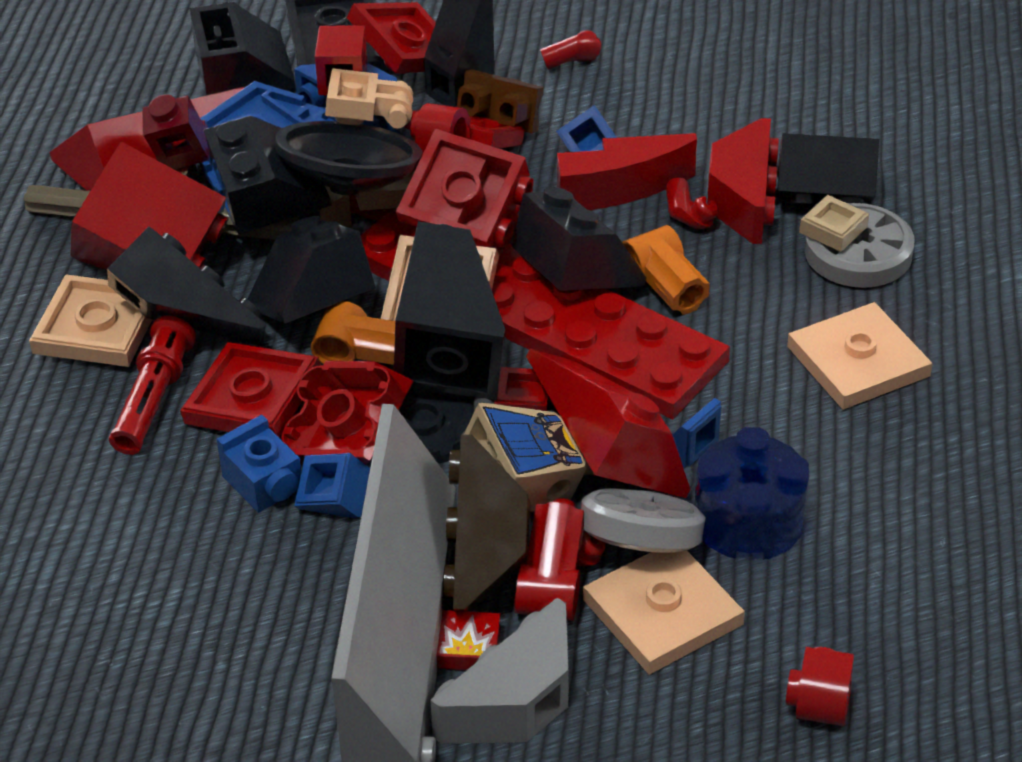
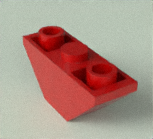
(742, 178)

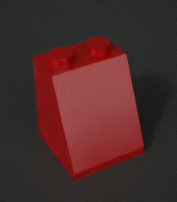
(140, 194)

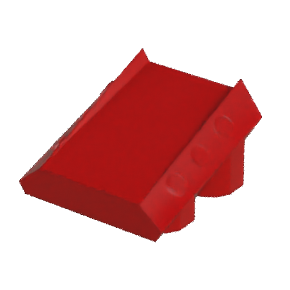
(343, 408)

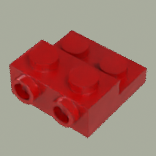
(467, 188)

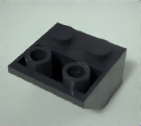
(238, 49)

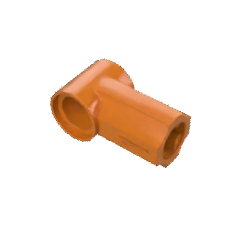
(668, 270)
(349, 335)

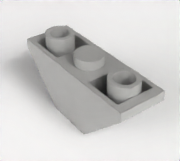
(511, 686)

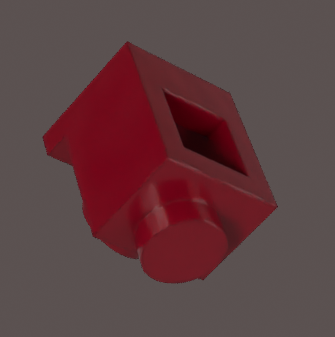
(170, 121)

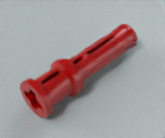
(132, 427)

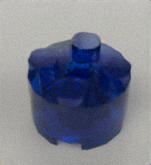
(752, 494)

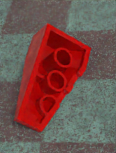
(90, 149)
(612, 426)

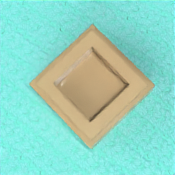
(834, 223)

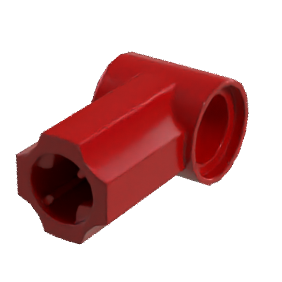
(551, 560)

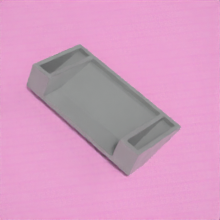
(394, 603)

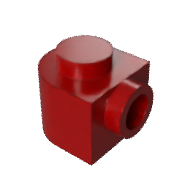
(441, 117)
(822, 686)

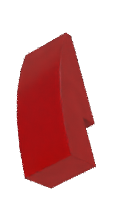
(626, 168)

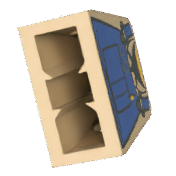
(532, 449)

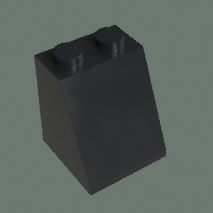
(448, 317)

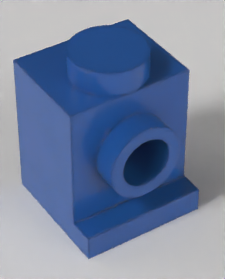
(258, 464)

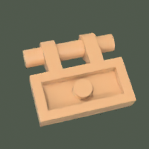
(361, 95)

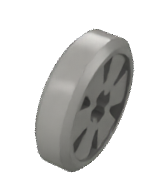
(871, 259)
(642, 520)

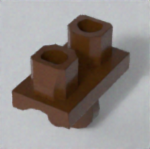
(501, 99)

